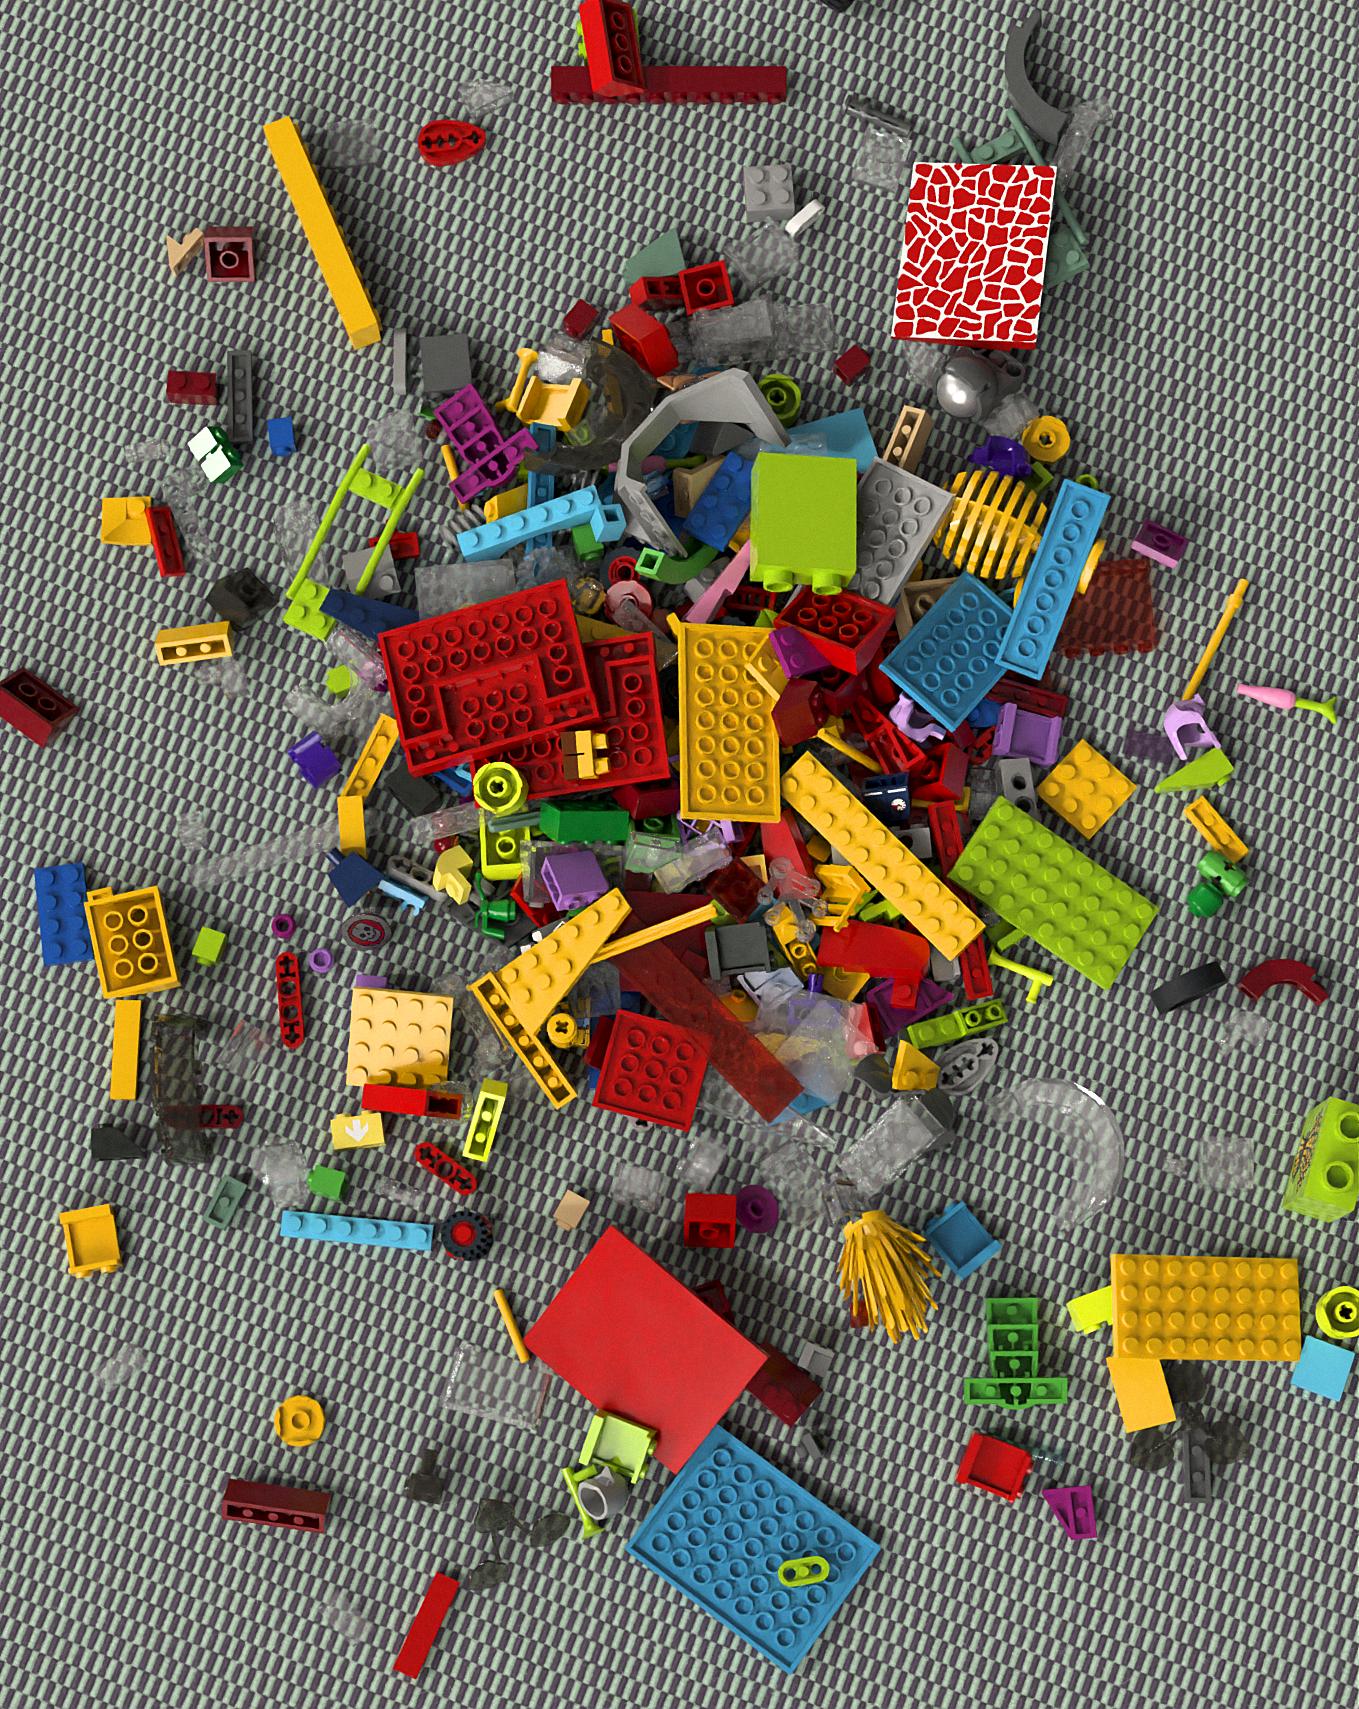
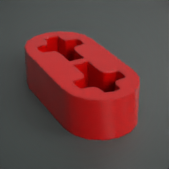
(977, 745)

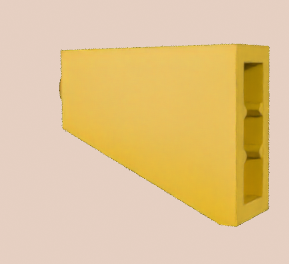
(506, 503)

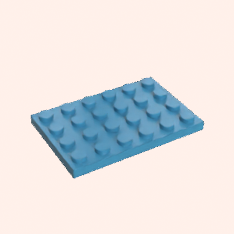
(952, 651)

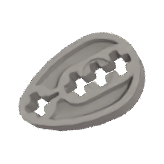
(971, 1079)

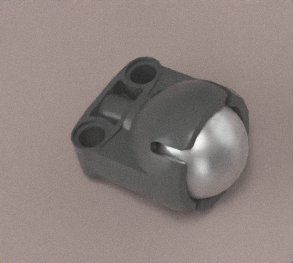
(976, 382)

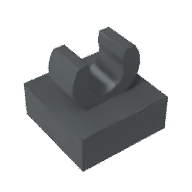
(813, 1446)

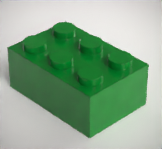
(583, 821)

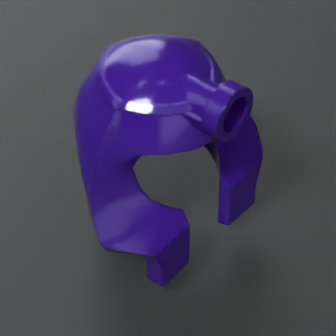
(1005, 457)

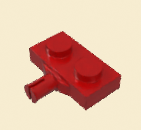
(402, 545)

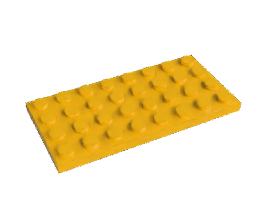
(725, 727)
(1205, 1308)

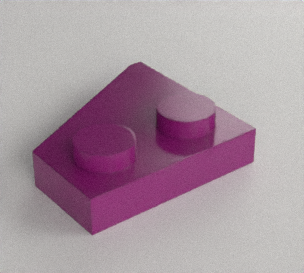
(796, 653)

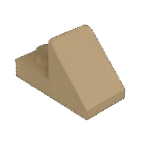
(182, 254)

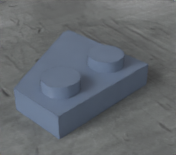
(754, 981)

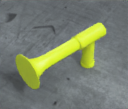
(1037, 976)

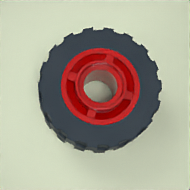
(617, 562)

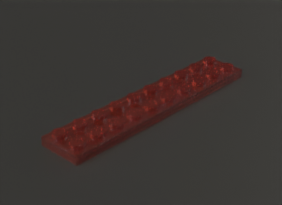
(706, 1022)

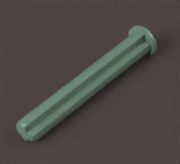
(514, 821)

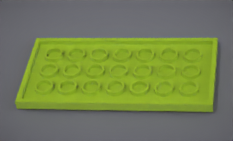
(1053, 893)

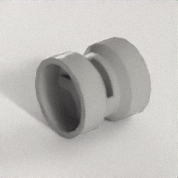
(474, 896)

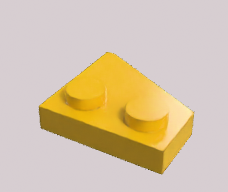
(913, 1069)

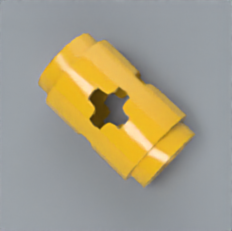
(567, 1023)

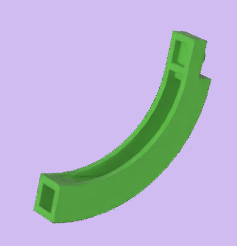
(675, 568)

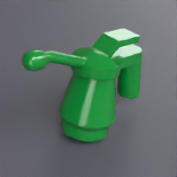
(500, 910)

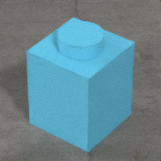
(608, 523)

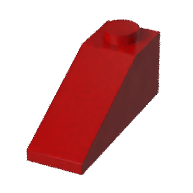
(657, 293)

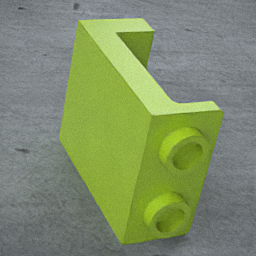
(619, 1445)

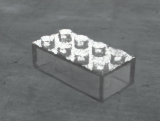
(890, 1146)

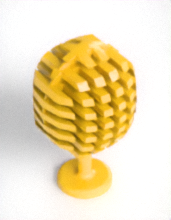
(998, 527)

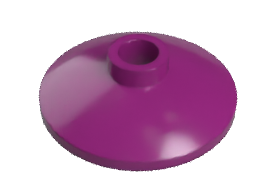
(763, 1206)

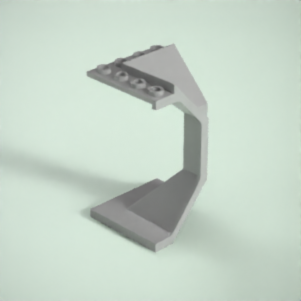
(721, 398)

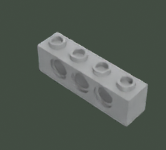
(1022, 772)
(921, 848)

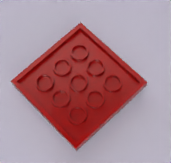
(650, 1072)

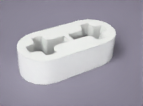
(805, 218)

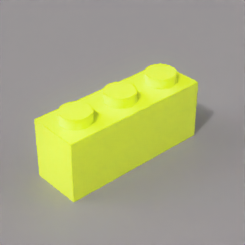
(485, 1119)

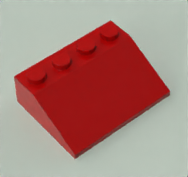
(839, 626)

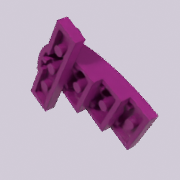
(481, 443)

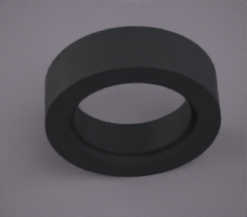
(1188, 987)

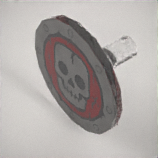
(366, 930)

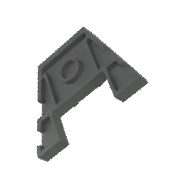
(514, 930)

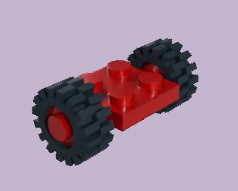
(466, 1236)

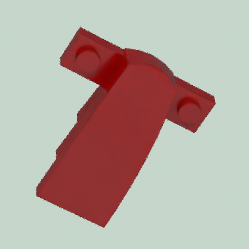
(881, 953)

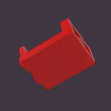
(995, 1466)

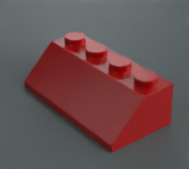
(612, 47)

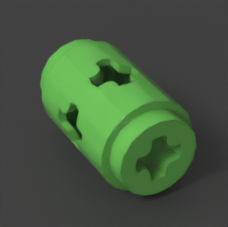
(1214, 866)

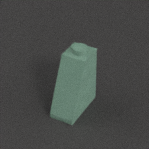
(658, 259)

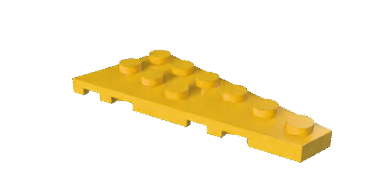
(556, 963)

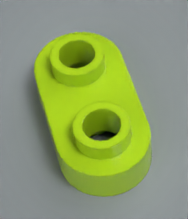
(803, 1571)

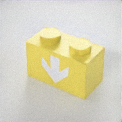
(358, 1131)

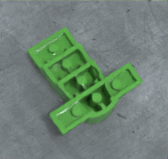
(1013, 1359)

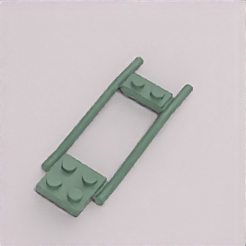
(1063, 249)

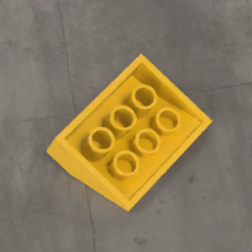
(132, 943)

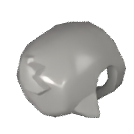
(603, 1494)

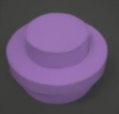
(321, 960)

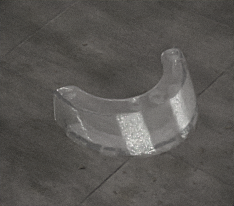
(1084, 1127)

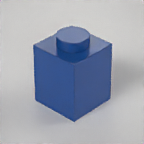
(282, 436)

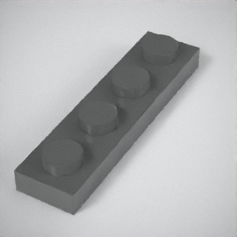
(240, 397)

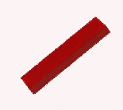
(426, 1625)

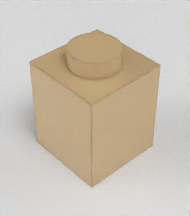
(571, 1211)

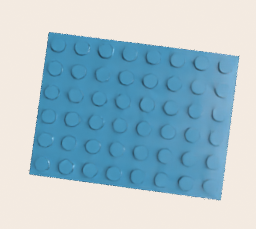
(728, 1532)

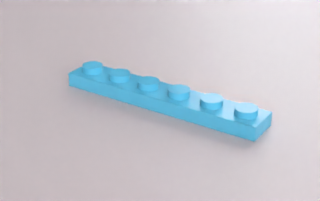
(357, 1230)

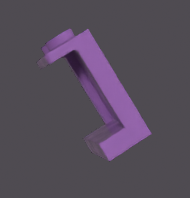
(1027, 736)

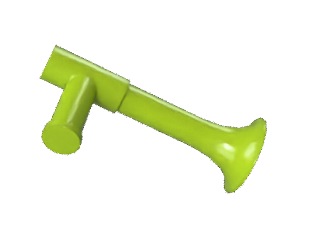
(572, 1480)

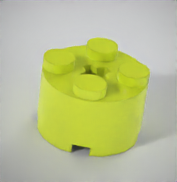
(488, 794)
(1328, 1312)

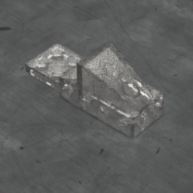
(760, 332)

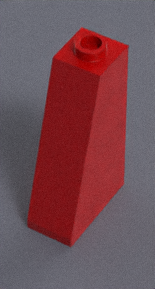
(786, 841)
(412, 1101)

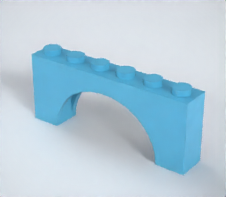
(497, 537)

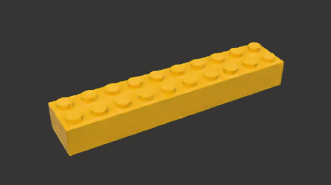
(323, 232)
(880, 857)

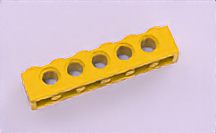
(529, 1047)

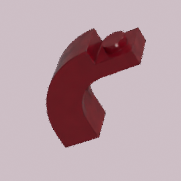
(1282, 972)

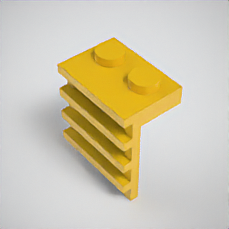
(842, 886)

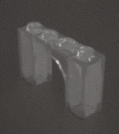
(365, 669)

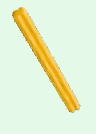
(656, 932)

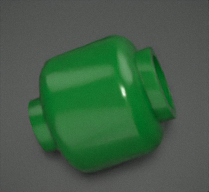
(1204, 900)

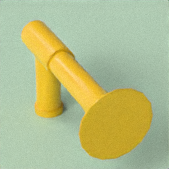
(511, 403)

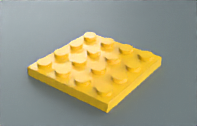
(399, 1038)

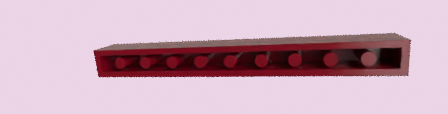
(679, 85)

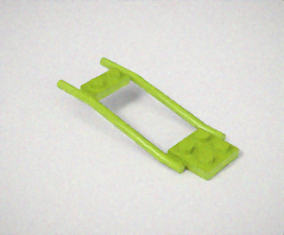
(309, 595)

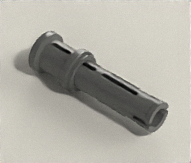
(863, 116)

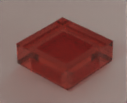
(861, 1319)

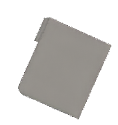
(815, 1359)

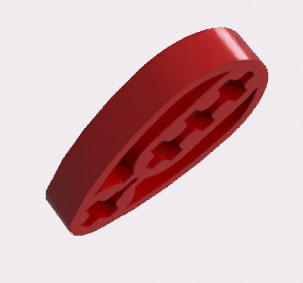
(450, 155)

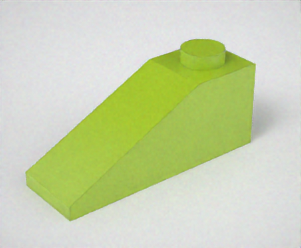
(1200, 774)

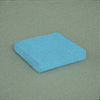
(1322, 1368)

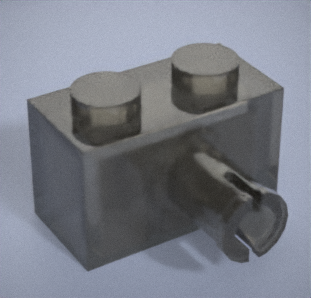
(424, 1484)

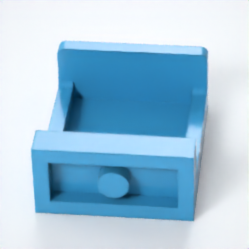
(960, 1240)

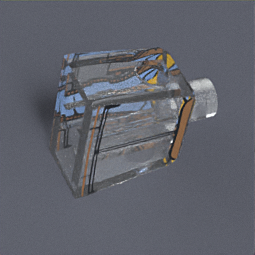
(844, 1202)

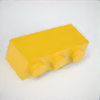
(194, 643)

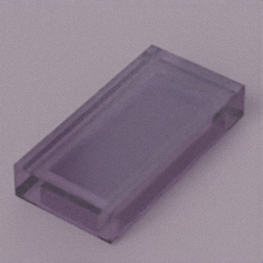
(1147, 746)

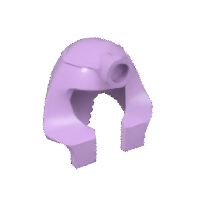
(911, 720)
(1182, 724)

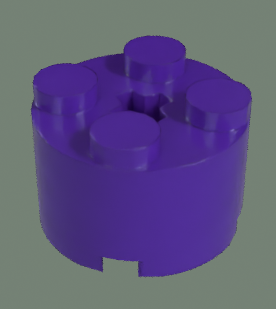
(315, 760)

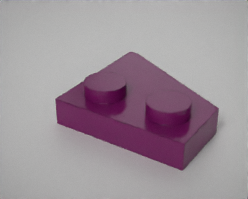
(1074, 1510)

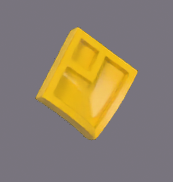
(125, 521)
(767, 669)

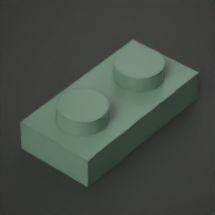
(224, 1202)

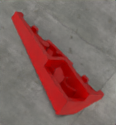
(890, 744)

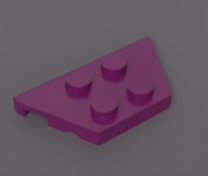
(892, 1019)

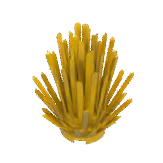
(874, 1252)

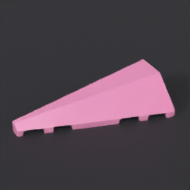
(724, 585)

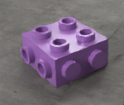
(574, 879)

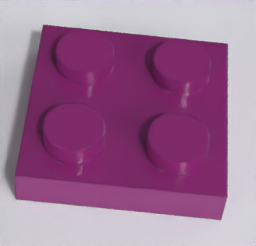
(1160, 544)

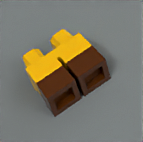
(581, 755)

